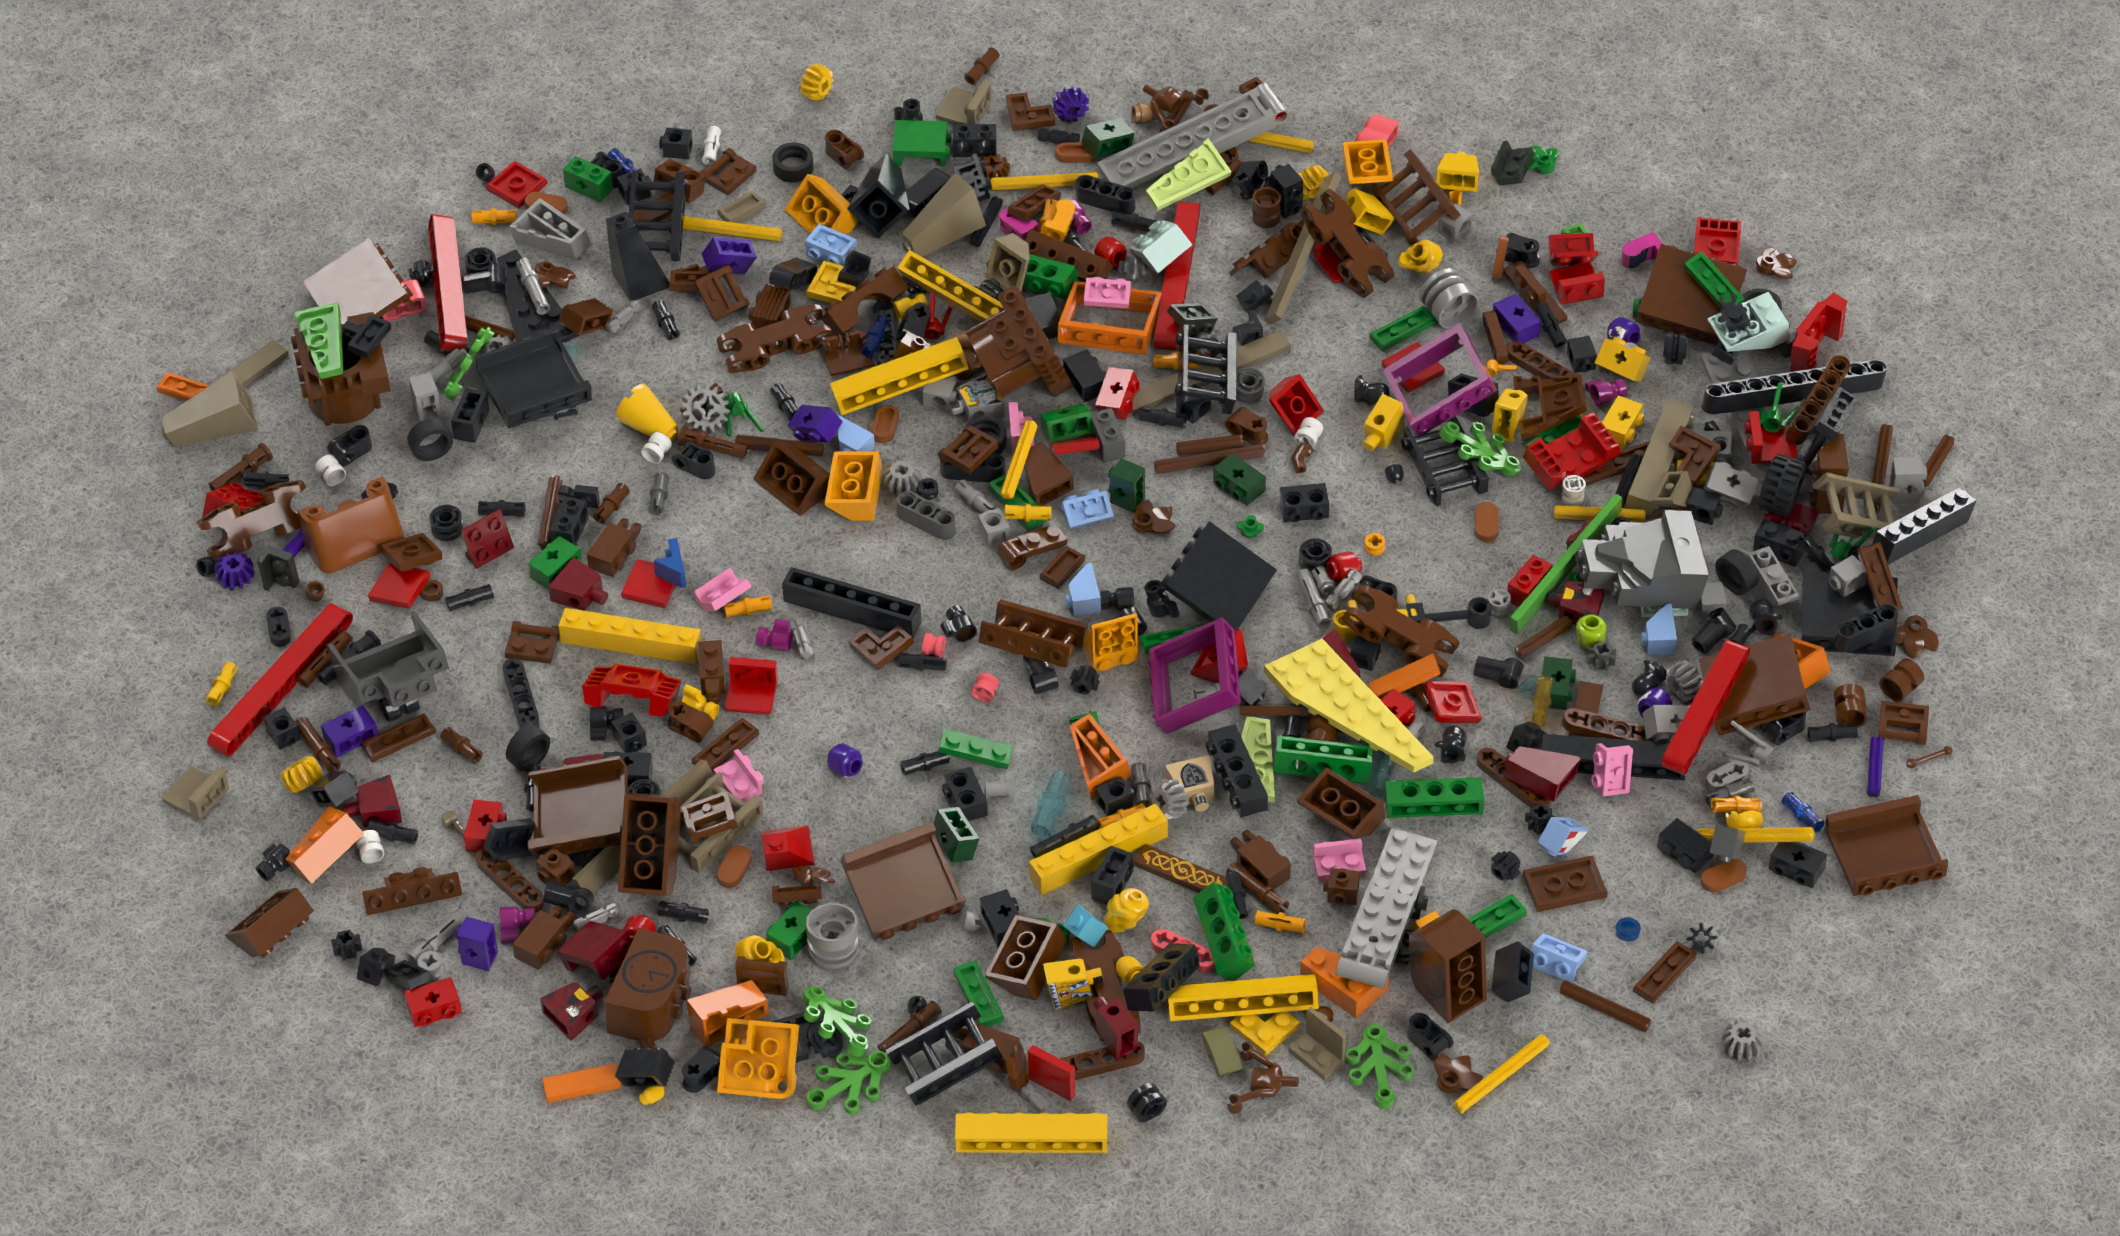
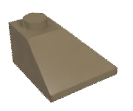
(1008, 261)

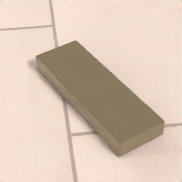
(259, 362)

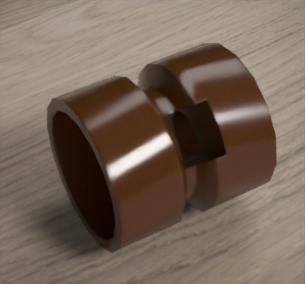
(1266, 207)
(1902, 680)
(1850, 705)
(1321, 730)

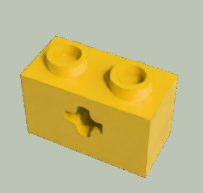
(1610, 358)
(1623, 420)

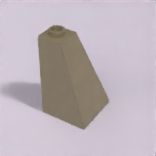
(945, 218)
(211, 414)

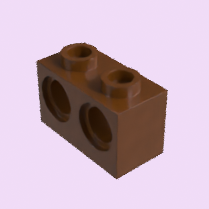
(695, 180)

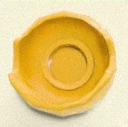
(1746, 819)

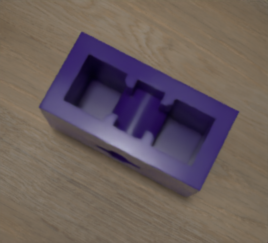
(731, 252)
(1517, 319)
(814, 423)
(349, 730)
(477, 943)

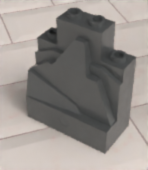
(1647, 562)
(394, 670)

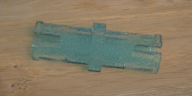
(1380, 774)

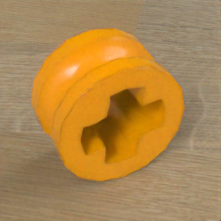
(1374, 550)

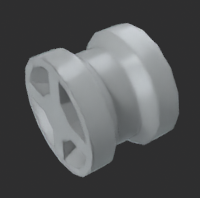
(1503, 599)
(436, 968)

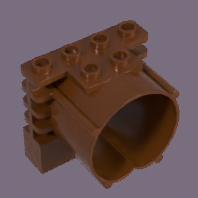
(1016, 348)
(348, 395)

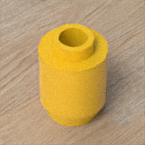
(1127, 968)

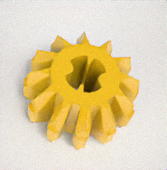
(816, 82)
(1312, 180)
(301, 774)

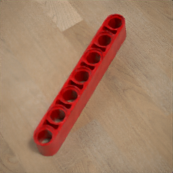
(1705, 707)

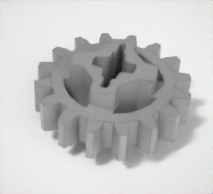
(714, 409)

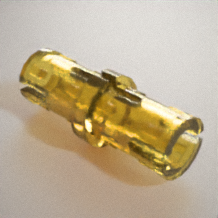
(1541, 700)

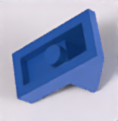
(671, 567)

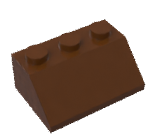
(1830, 459)
(792, 477)
(1343, 805)
(271, 922)
(1021, 956)

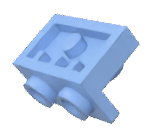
(829, 245)
(1086, 509)
(1557, 957)

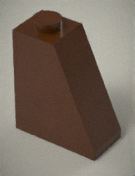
(1046, 475)

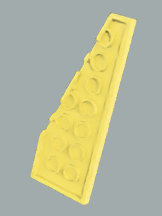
(1331, 689)

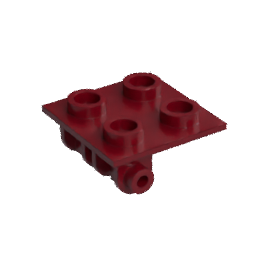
(1801, 518)
(487, 539)

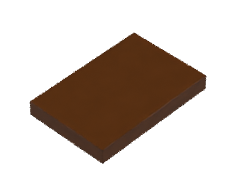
(1565, 883)

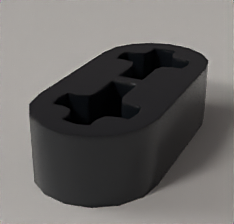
(282, 626)

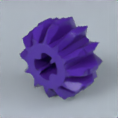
(1070, 104)
(234, 570)

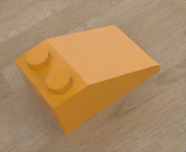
(1367, 161)

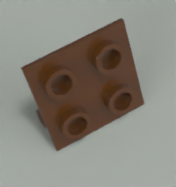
(845, 353)

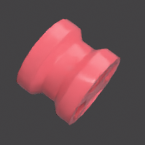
(933, 645)
(985, 687)

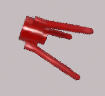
(934, 327)

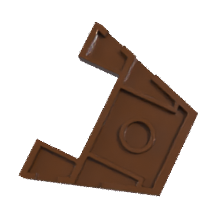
(1559, 399)

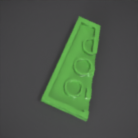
(323, 337)

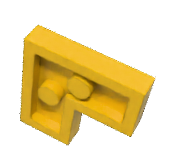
(826, 284)
(1268, 1034)

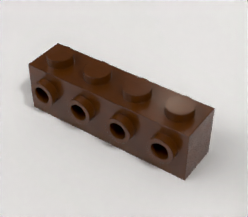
(1086, 263)

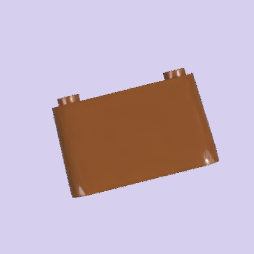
(353, 531)

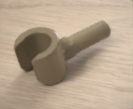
(449, 819)

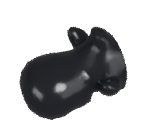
(1369, 392)
(1765, 620)
(1653, 675)
(1453, 745)

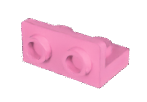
(1107, 292)
(1016, 424)
(720, 590)
(1612, 769)
(740, 777)
(1338, 855)

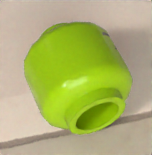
(1590, 630)

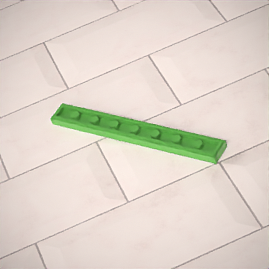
(1564, 565)

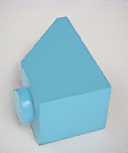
(1084, 925)

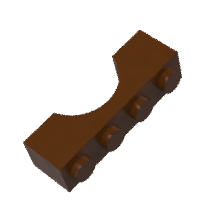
(885, 287)

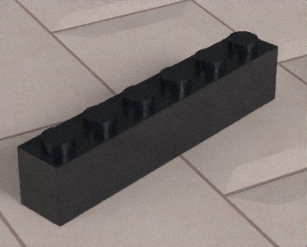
(1925, 524)
(850, 602)
(1645, 759)

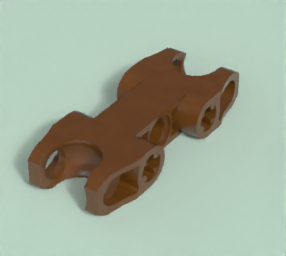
(1338, 231)
(791, 332)
(242, 524)
(1387, 623)
(1106, 958)

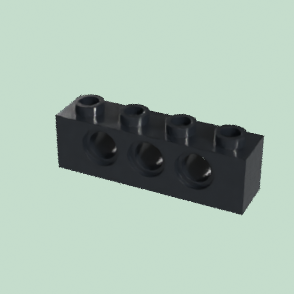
(1237, 771)
(1161, 977)

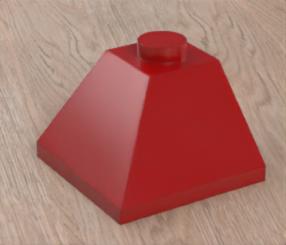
(1294, 402)
(1207, 664)
(787, 848)

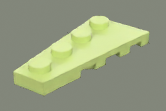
(1191, 175)
(1257, 740)

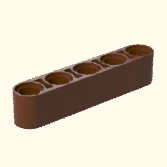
(1818, 400)

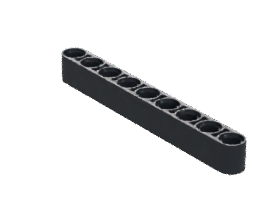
(1796, 385)

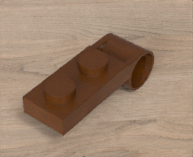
(1017, 550)

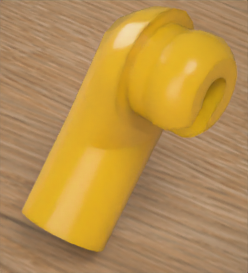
(651, 1095)

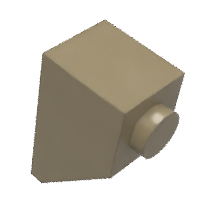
(1673, 490)

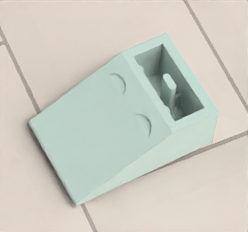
(1160, 245)
(1766, 328)

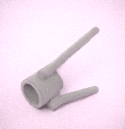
(1760, 750)

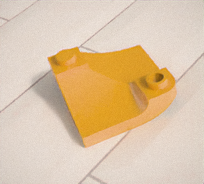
(758, 1058)

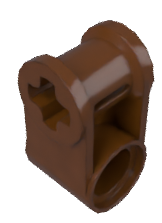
(842, 148)
(1248, 425)
(691, 724)

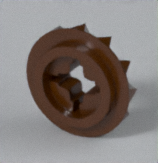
(1001, 165)

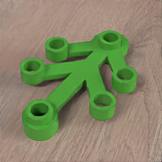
(482, 339)
(1503, 461)
(816, 998)
(1379, 1061)
(850, 1079)

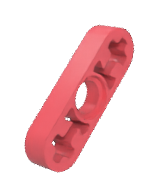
(1204, 953)

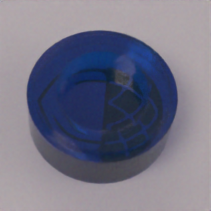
(1628, 929)

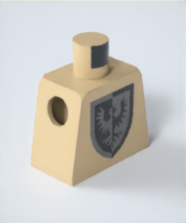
(1197, 780)

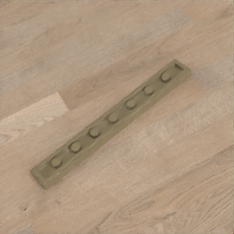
(1298, 257)
(1246, 356)
(608, 860)

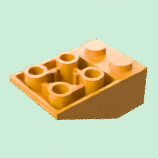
(1112, 643)

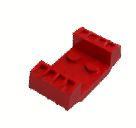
(1718, 239)
(1823, 320)
(1573, 453)
(632, 681)

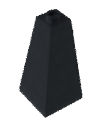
(880, 197)
(632, 259)

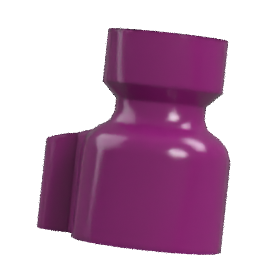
(1080, 221)
(1604, 391)
(779, 638)
(510, 921)

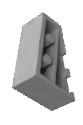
(550, 231)

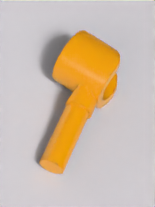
(1456, 196)
(1493, 366)

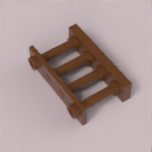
(1424, 180)
(1035, 621)

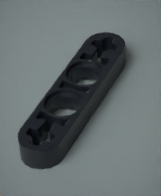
(889, 335)
(523, 695)

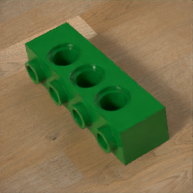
(1049, 276)
(1311, 757)
(1434, 797)
(1224, 931)

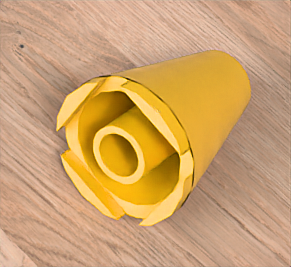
(646, 413)

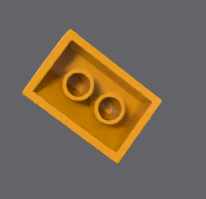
(821, 204)
(855, 484)

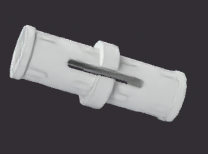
(711, 145)

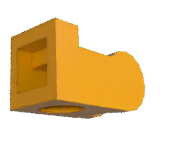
(1062, 220)

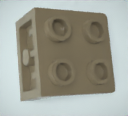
(965, 106)
(197, 792)
(1321, 1046)

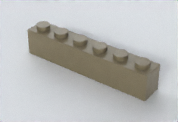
(1659, 455)

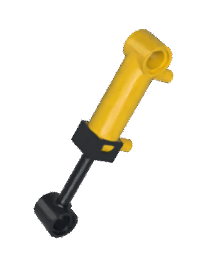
(1477, 615)

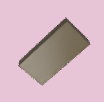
(742, 208)

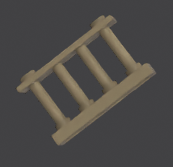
(1852, 524)
(715, 844)

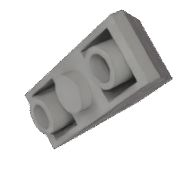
(1773, 581)

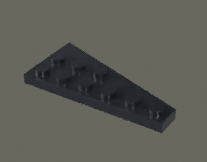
(522, 311)

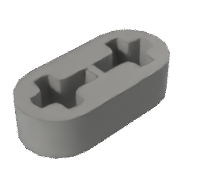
(1726, 775)

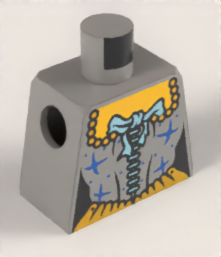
(978, 399)

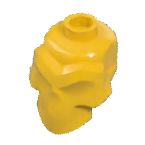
(1421, 257)
(1125, 910)
(758, 949)

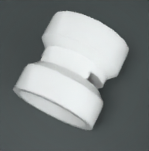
(1309, 432)
(655, 449)
(330, 470)
(1573, 490)
(370, 847)

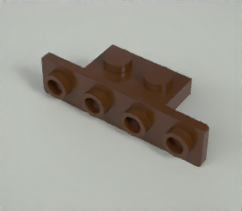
(1268, 258)
(1532, 289)
(411, 889)

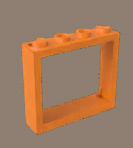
(1105, 336)

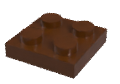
(411, 552)

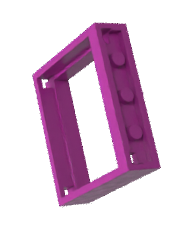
(1425, 357)
(1161, 655)

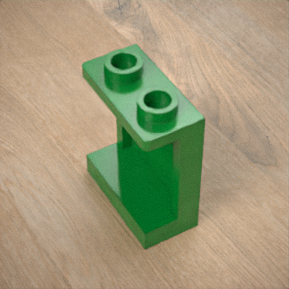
(921, 140)

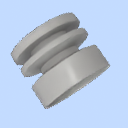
(1449, 298)
(832, 935)

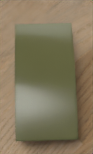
(1223, 1051)

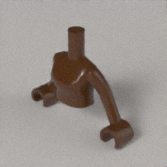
(1170, 100)
(1263, 1082)

